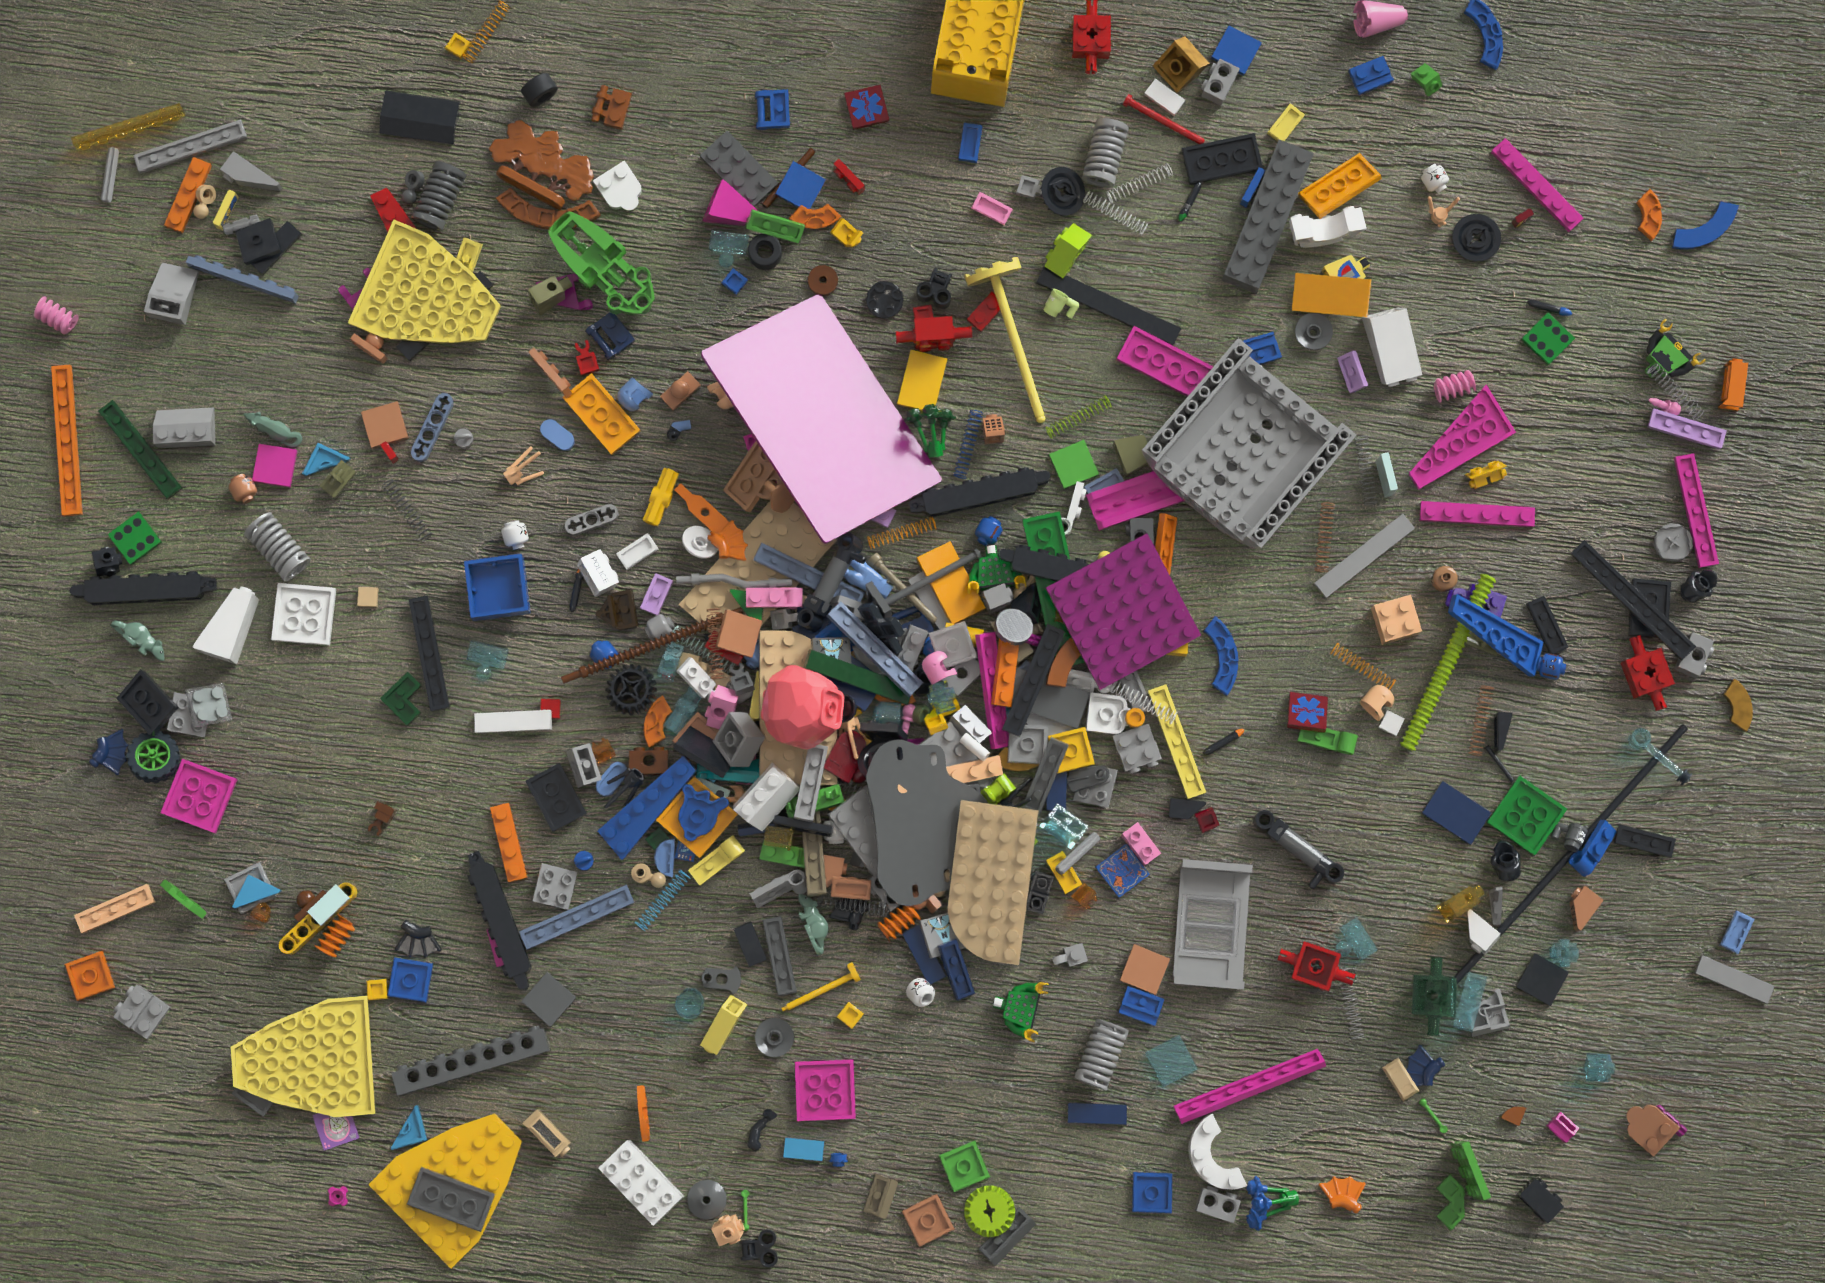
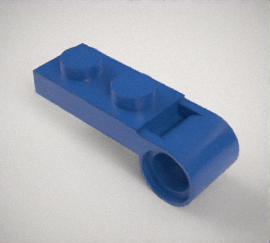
(1587, 859)

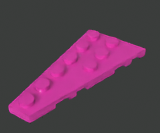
(1472, 433)

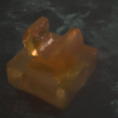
(603, 750)
(1084, 895)

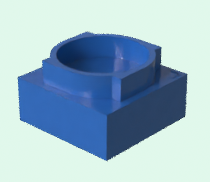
(497, 587)

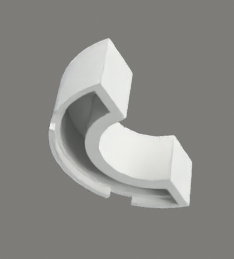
(1327, 229)
(1202, 1160)

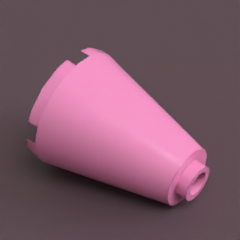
(1377, 17)

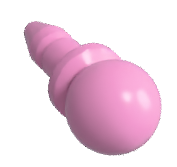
(1667, 406)
(907, 712)

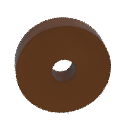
(826, 272)

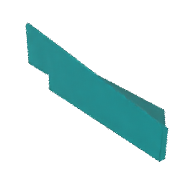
(735, 774)

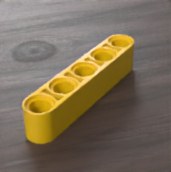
(313, 928)

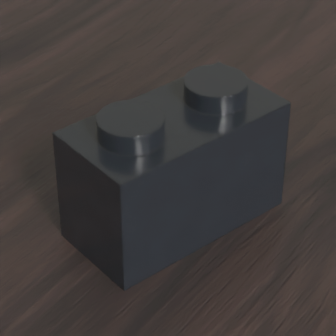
(1540, 1200)

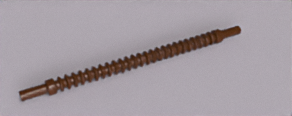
(584, 671)

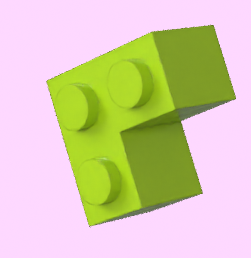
(1067, 249)

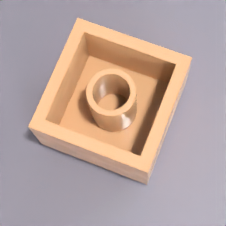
(1396, 619)

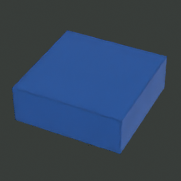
(734, 281)

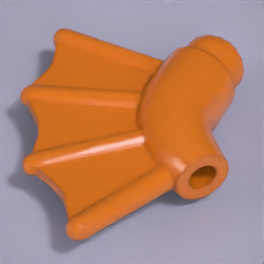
(729, 542)
(1343, 1193)

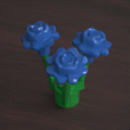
(1261, 1204)

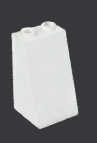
(1393, 346)
(229, 626)

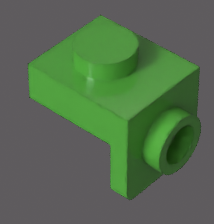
(1427, 78)

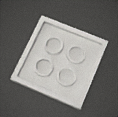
(303, 614)

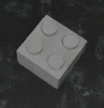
(738, 739)

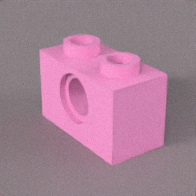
(722, 702)
(1140, 844)

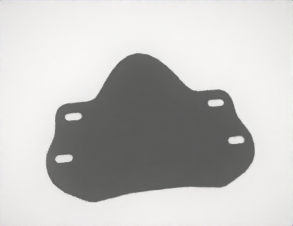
(915, 827)

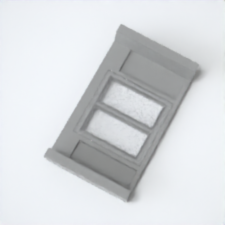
(1211, 924)

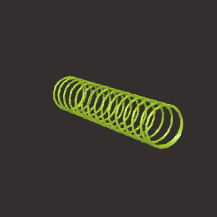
(1110, 406)

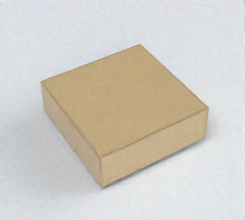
(368, 597)

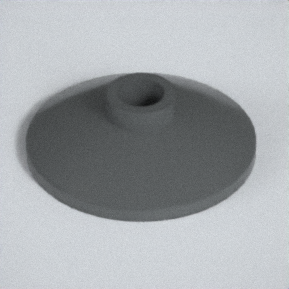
(1320, 325)
(766, 1030)
(717, 1199)

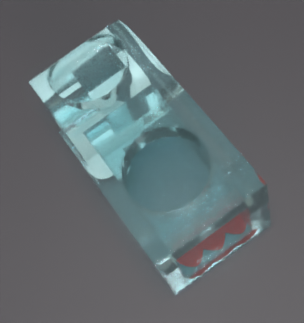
(670, 661)

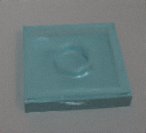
(1171, 1061)

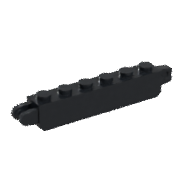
(979, 493)
(1040, 563)
(144, 589)
(500, 919)

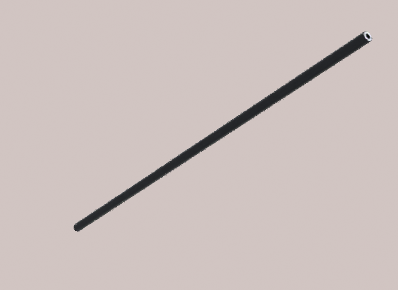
(1565, 859)

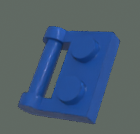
(778, 108)

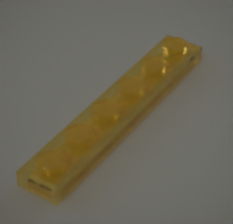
(121, 129)

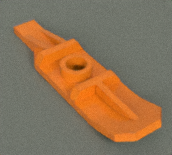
(696, 504)

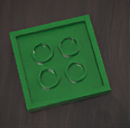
(1526, 815)

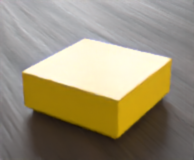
(457, 45)
(377, 989)
(850, 1015)

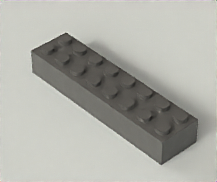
(1267, 216)

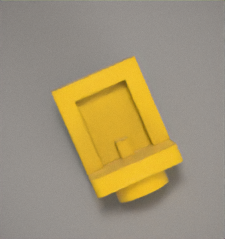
(846, 233)

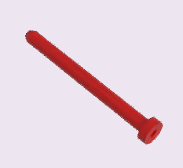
(1163, 120)

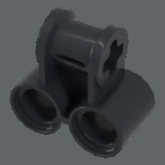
(937, 286)
(759, 1248)

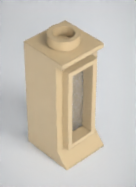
(547, 1133)

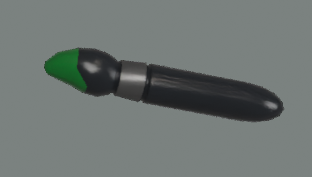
(1189, 202)

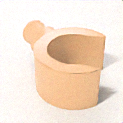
(739, 791)

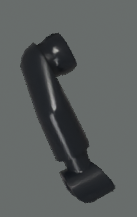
(755, 1131)

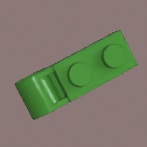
(1332, 740)
(780, 855)

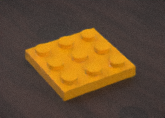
(670, 821)

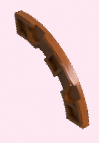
(541, 217)
(1062, 664)

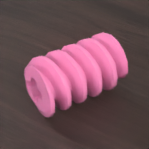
(53, 317)
(1454, 384)

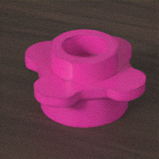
(333, 1200)

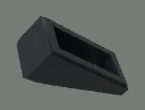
(1501, 727)

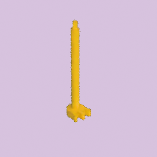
(852, 975)

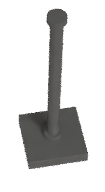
(875, 596)

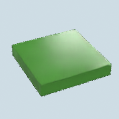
(1073, 464)
(964, 1166)

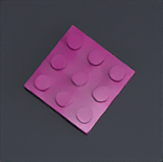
(199, 796)
(825, 1090)

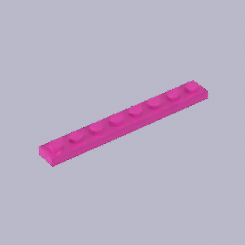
(1249, 1086)

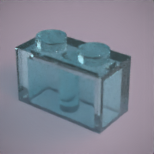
(1064, 826)

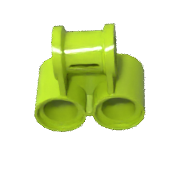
(998, 790)

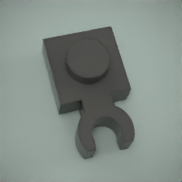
(741, 680)

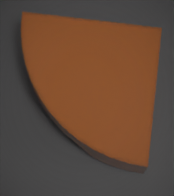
(1514, 1115)

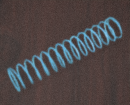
(665, 903)

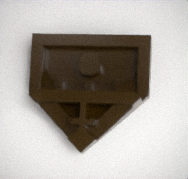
(619, 610)

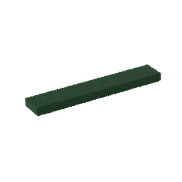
(140, 449)
(854, 676)

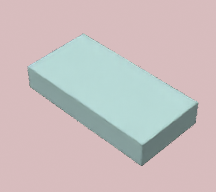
(328, 905)

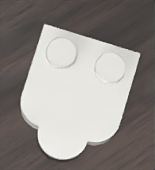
(619, 187)
(1106, 713)

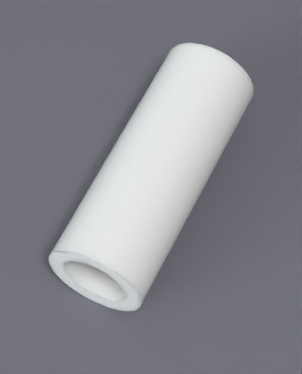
(976, 748)

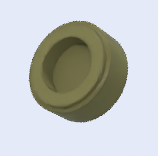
(920, 713)

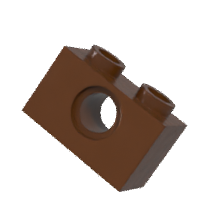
(660, 764)

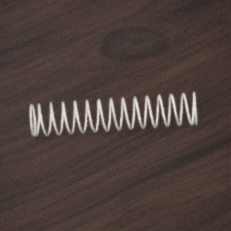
(1168, 173)
(1116, 210)
(1166, 713)

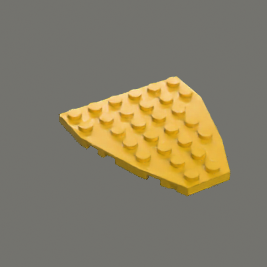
(473, 1153)

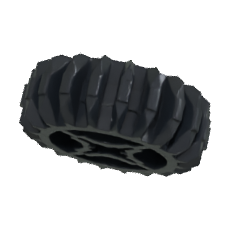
(637, 687)

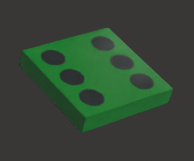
(1548, 338)
(134, 538)

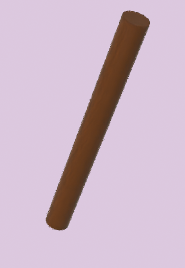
(805, 158)

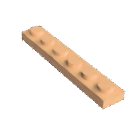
(972, 770)

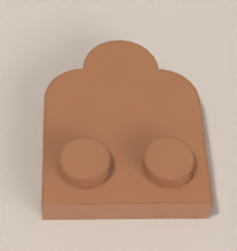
(1650, 1127)

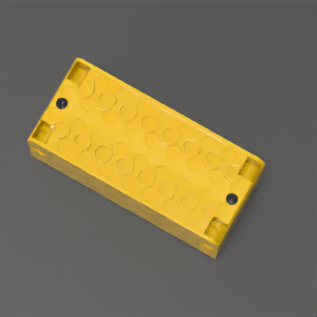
(976, 50)

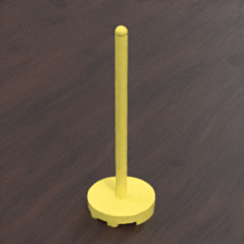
(994, 274)

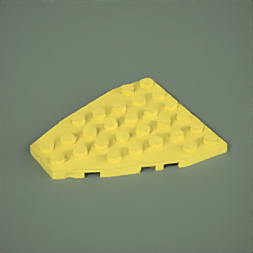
(422, 293)
(312, 1059)

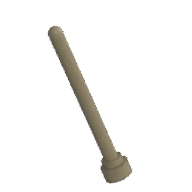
(877, 563)

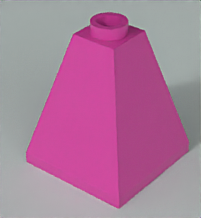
(727, 206)

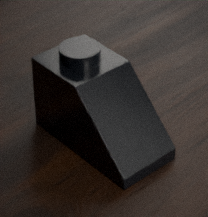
(1028, 603)

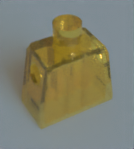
(1460, 902)

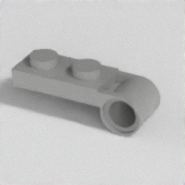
(780, 886)

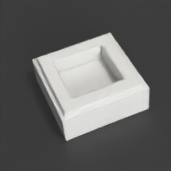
(1391, 723)

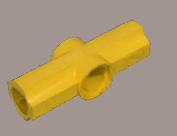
(660, 497)

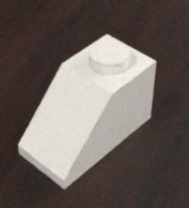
(1481, 934)

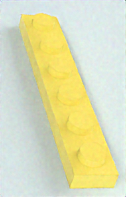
(1177, 743)

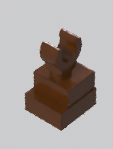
(384, 814)

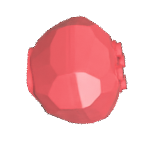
(801, 707)

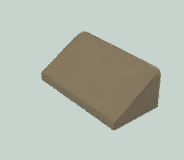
(880, 1196)

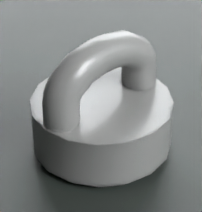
(463, 438)

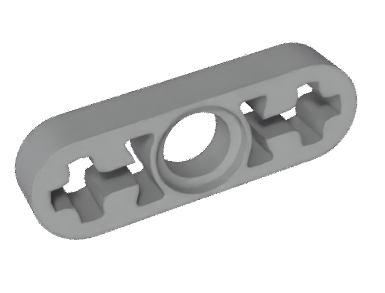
(580, 529)

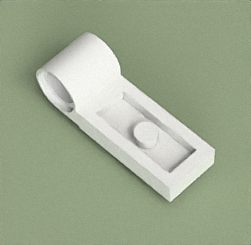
(1074, 511)

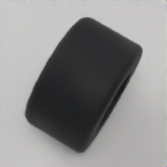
(539, 89)
(764, 263)

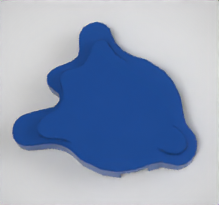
(699, 813)

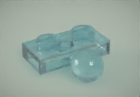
(728, 243)
(488, 656)
(1357, 939)

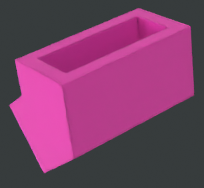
(1562, 1127)

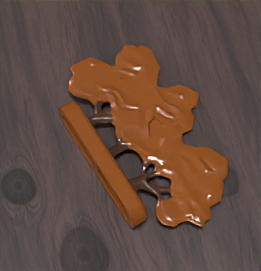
(541, 156)

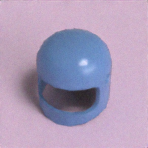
(633, 390)

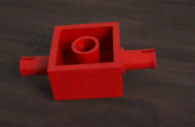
(1097, 26)
(933, 333)
(1647, 684)
(1327, 960)

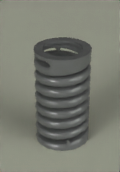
(441, 199)

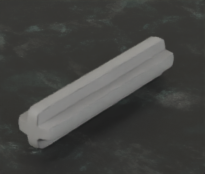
(109, 174)
(1077, 853)

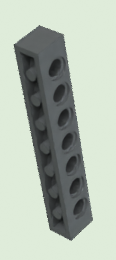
(404, 1085)

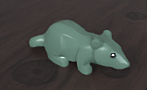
(275, 429)
(139, 635)
(816, 925)

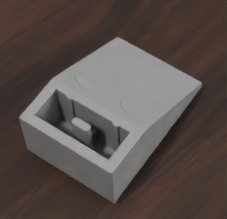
(171, 293)

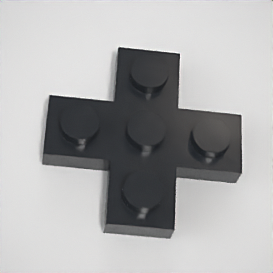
(883, 628)

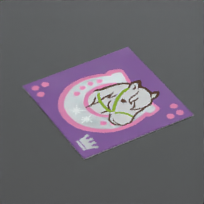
(335, 1130)

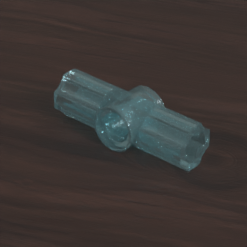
(683, 709)

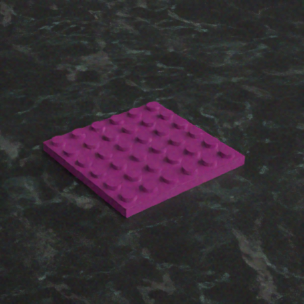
(1123, 611)

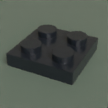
(875, 731)

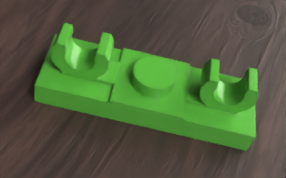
(775, 226)
(827, 798)

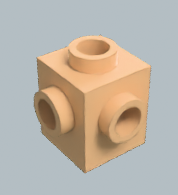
(728, 1229)

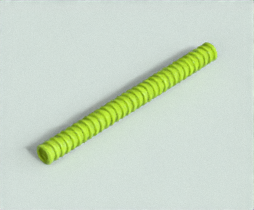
(1444, 669)

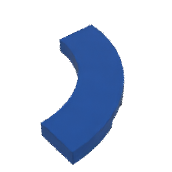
(1490, 31)
(1709, 231)
(1227, 655)

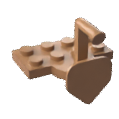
(756, 480)

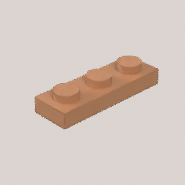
(551, 372)

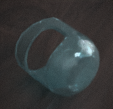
(887, 711)

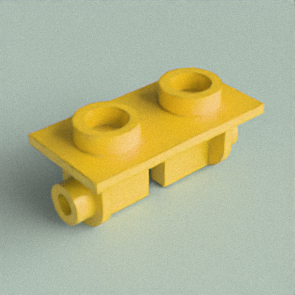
(1493, 471)

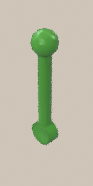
(1442, 1128)
(745, 1194)

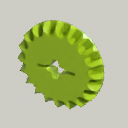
(977, 1204)

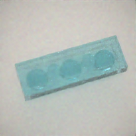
(1470, 1002)

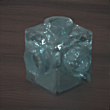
(942, 697)
(1570, 949)
(1598, 1067)

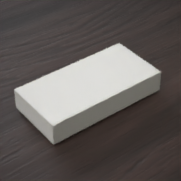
(1164, 97)
(637, 551)

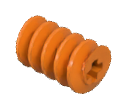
(898, 921)
(335, 936)

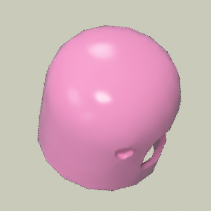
(934, 667)

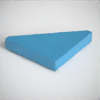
(322, 459)
(253, 891)
(412, 1131)

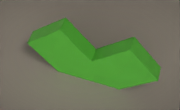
(183, 899)
(1454, 1210)

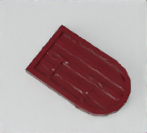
(841, 758)

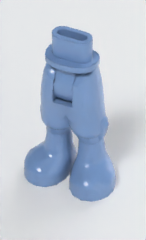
(864, 574)

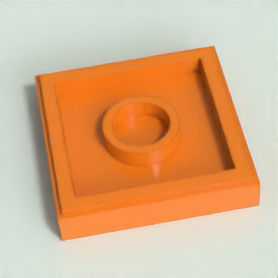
(89, 975)

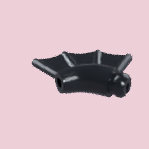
(853, 918)
(417, 940)

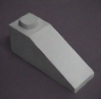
(245, 174)

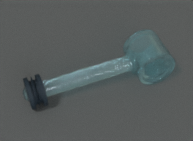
(1683, 776)

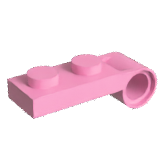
(774, 598)

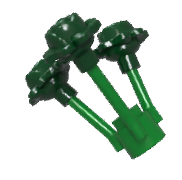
(931, 412)

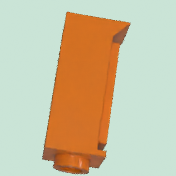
(1734, 385)

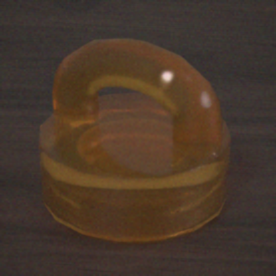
(261, 915)

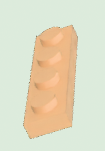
(114, 908)

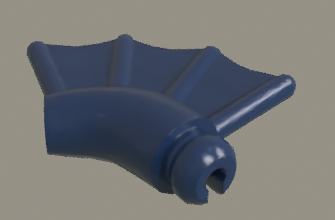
(110, 752)
(1423, 1067)

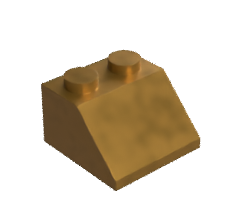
(1180, 64)

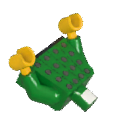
(992, 572)
(1021, 1008)

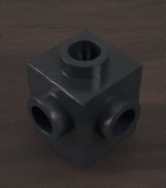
(106, 561)

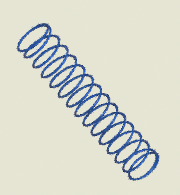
(978, 415)

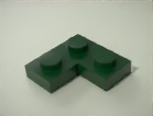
(397, 698)

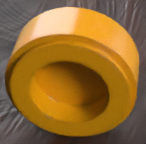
(1135, 717)

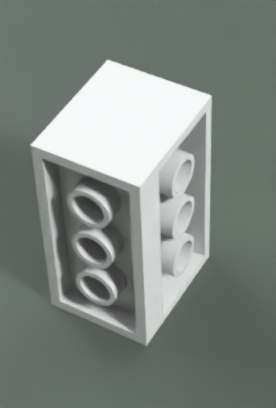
(641, 1182)

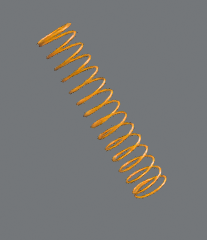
(497, 22)
(900, 533)
(1352, 664)

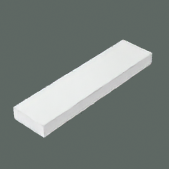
(513, 721)

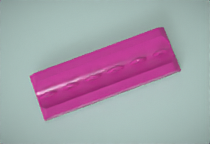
(1130, 500)

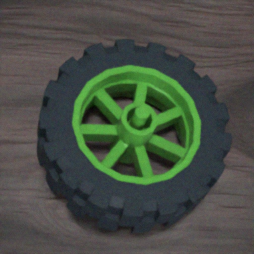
(155, 774)

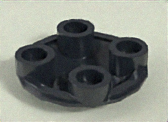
(884, 299)

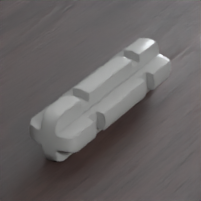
(239, 224)

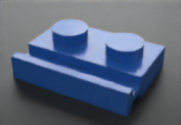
(1371, 75)
(1264, 348)
(1141, 1006)

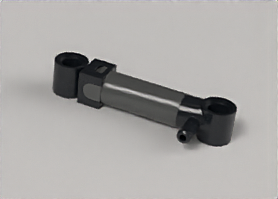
(819, 603)
(1281, 833)

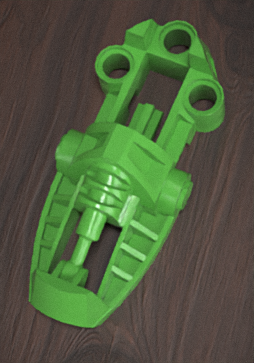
(600, 263)

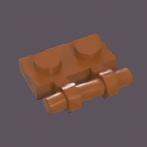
(617, 108)

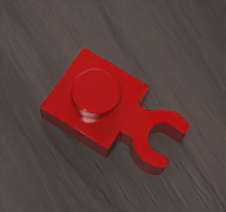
(586, 361)

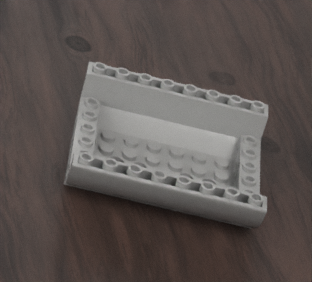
(1216, 429)

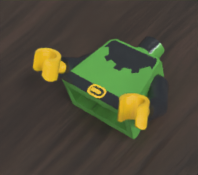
(1669, 354)

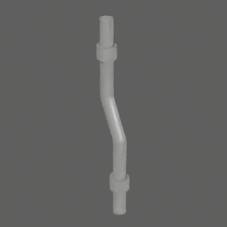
(696, 579)

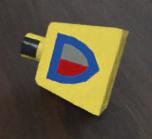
(1347, 268)

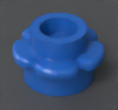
(838, 1159)

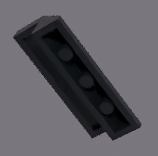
(419, 117)

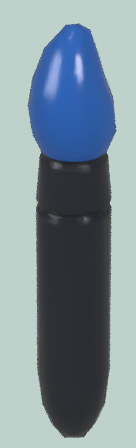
(1549, 307)

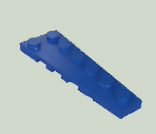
(1508, 640)
(636, 818)

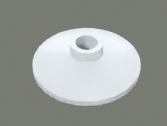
(697, 543)

